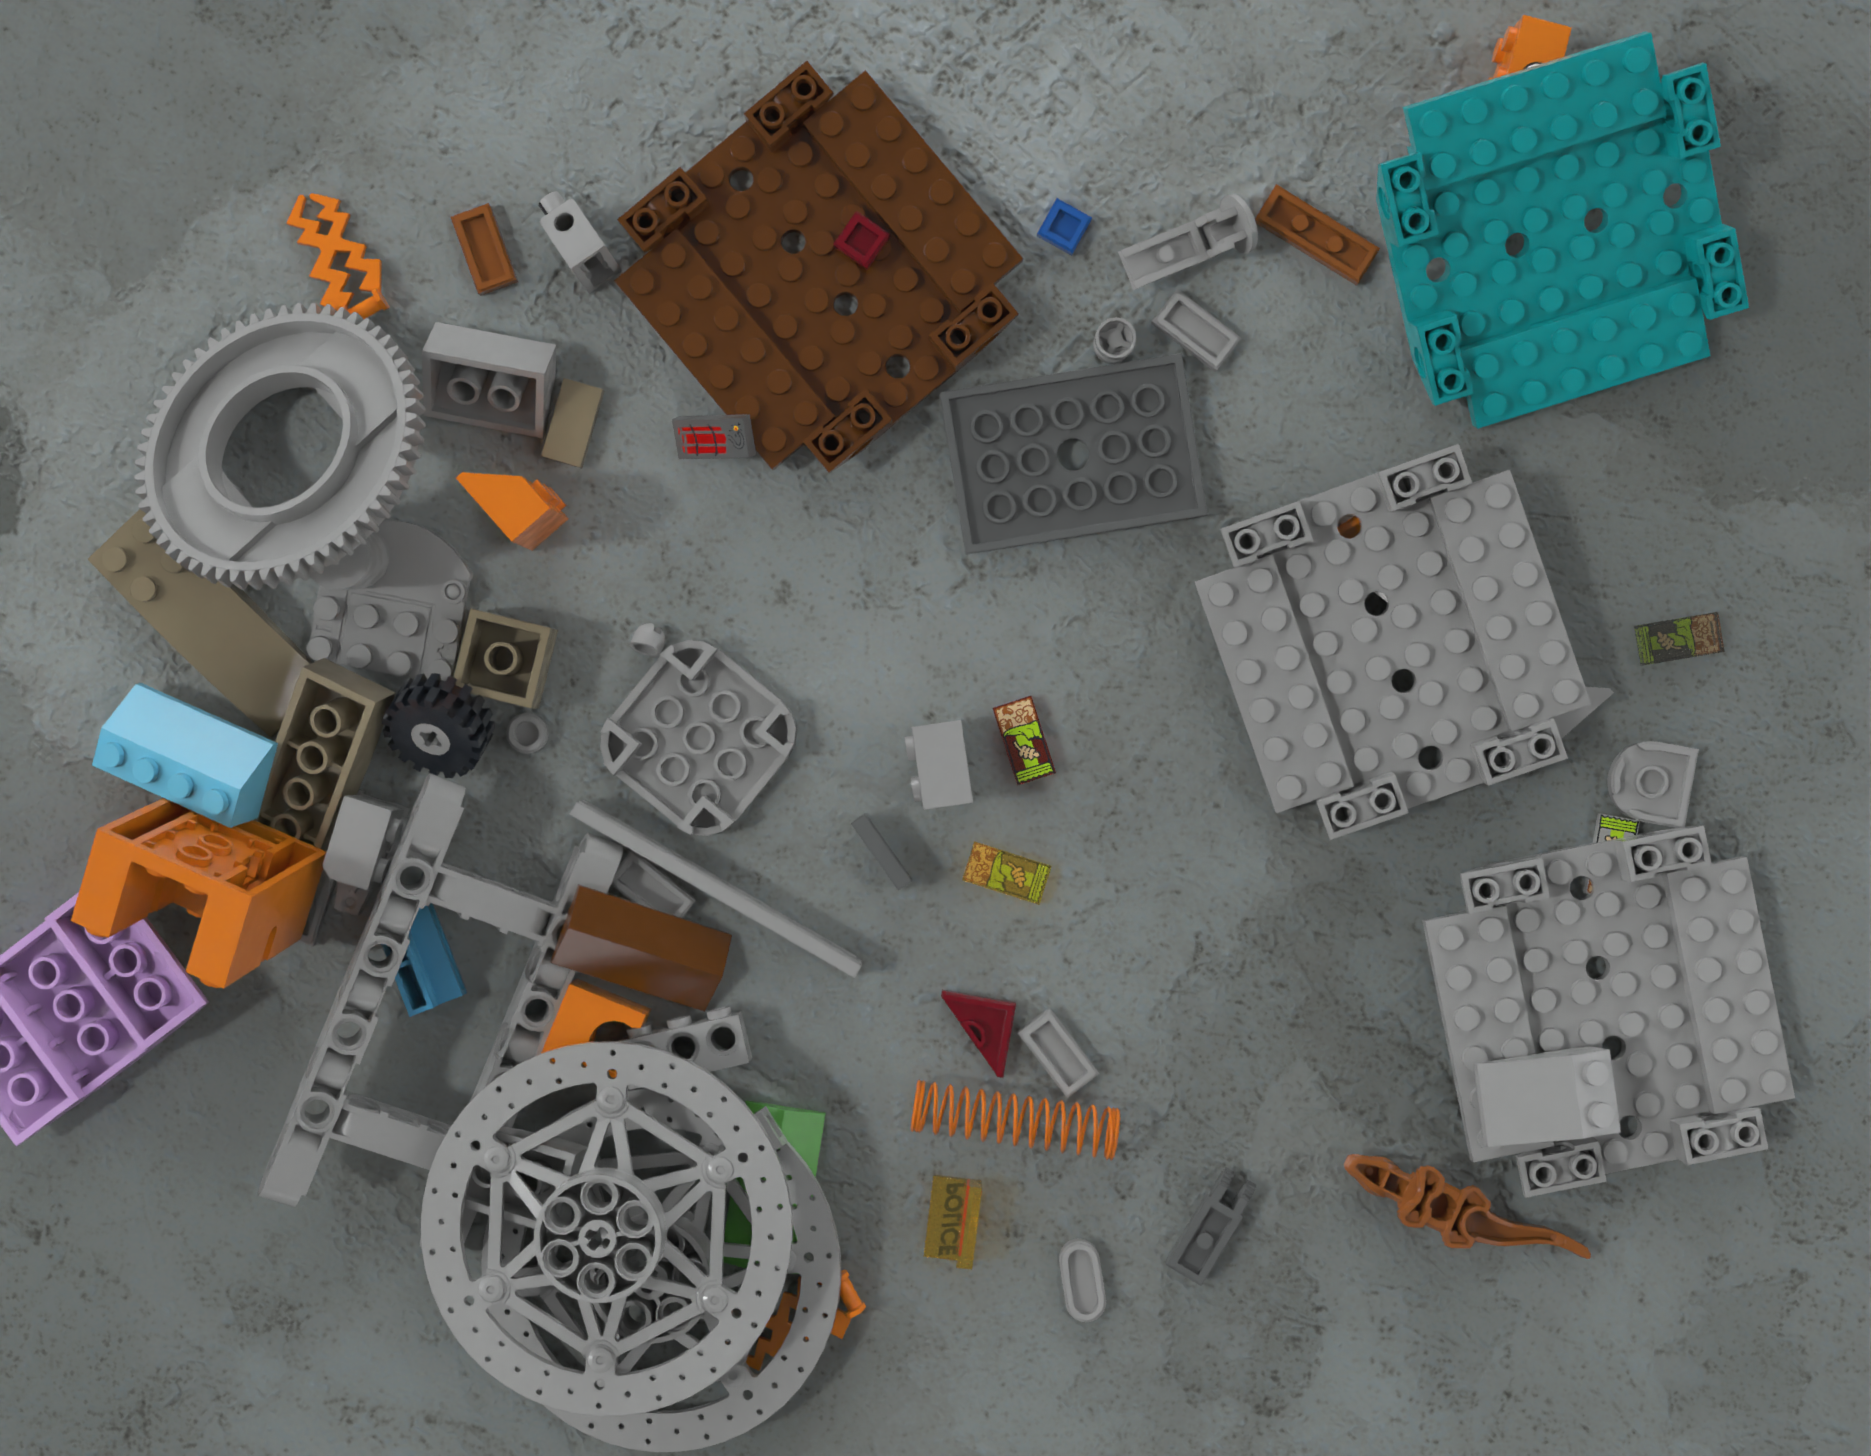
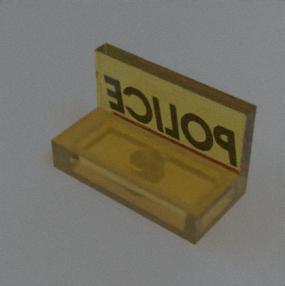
(953, 1219)

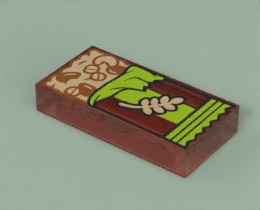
(1024, 740)

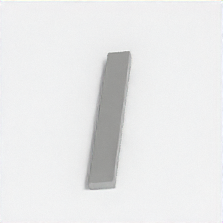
(717, 887)

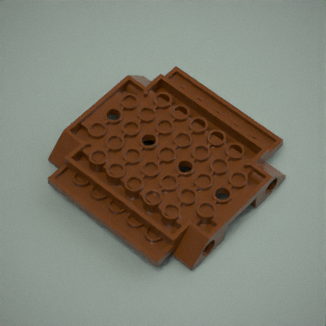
(764, 320)

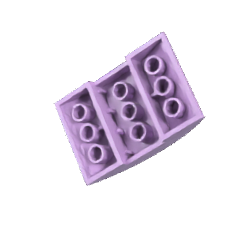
(81, 1014)

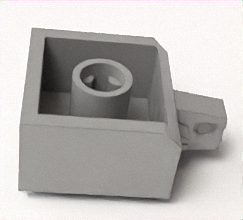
(362, 848)

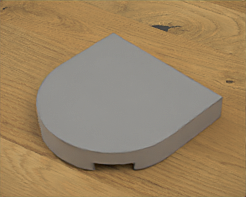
(1653, 782)

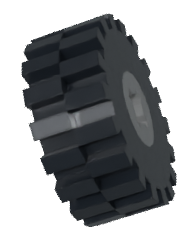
(438, 725)

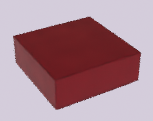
(861, 240)

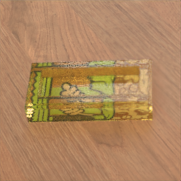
(1006, 872)

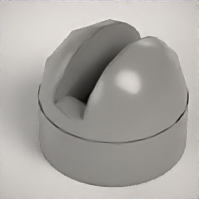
(648, 640)

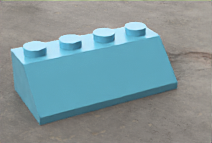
(186, 756)

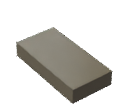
(572, 423)

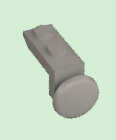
(1192, 243)

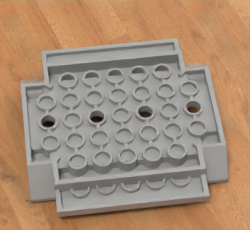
(1460, 614)
(1678, 989)

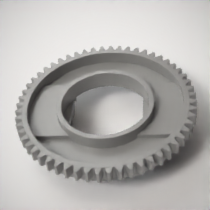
(203, 514)

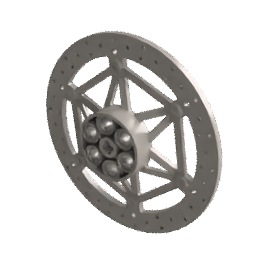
(623, 1234)
(655, 1304)

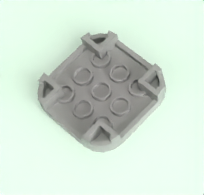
(698, 738)

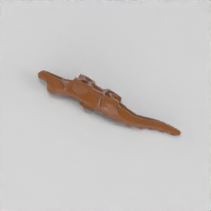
(1458, 1214)

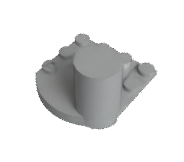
(393, 604)

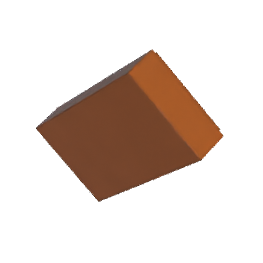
(484, 249)

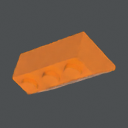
(518, 507)

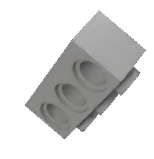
(707, 1052)

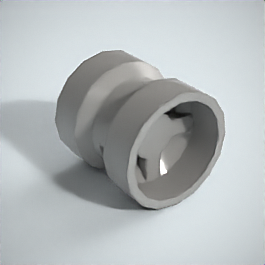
(1118, 334)

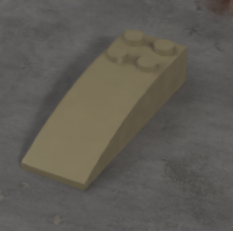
(206, 623)
(322, 750)

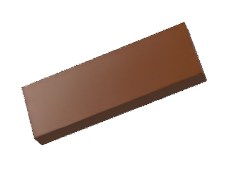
(1316, 235)

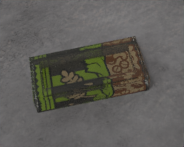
(1679, 638)

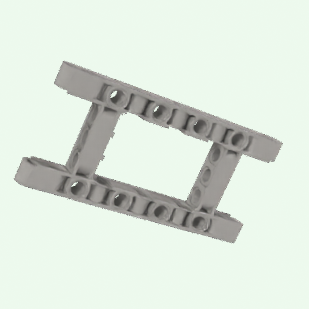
(521, 1036)

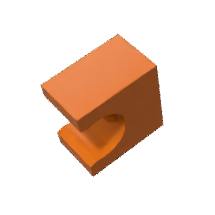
(585, 1010)

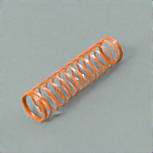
(1111, 1133)

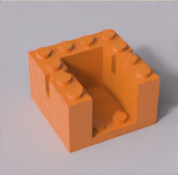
(240, 880)

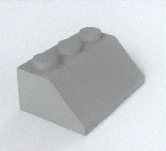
(488, 379)

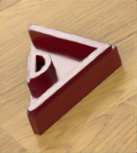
(986, 1023)

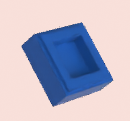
(1064, 226)

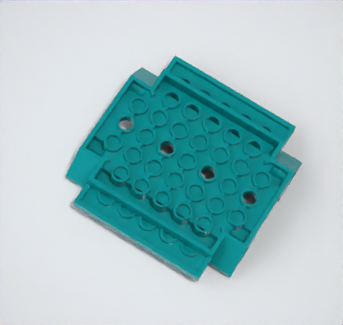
(1574, 302)

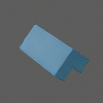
(428, 967)

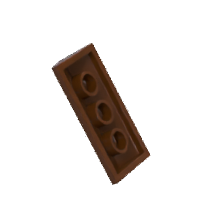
(642, 948)

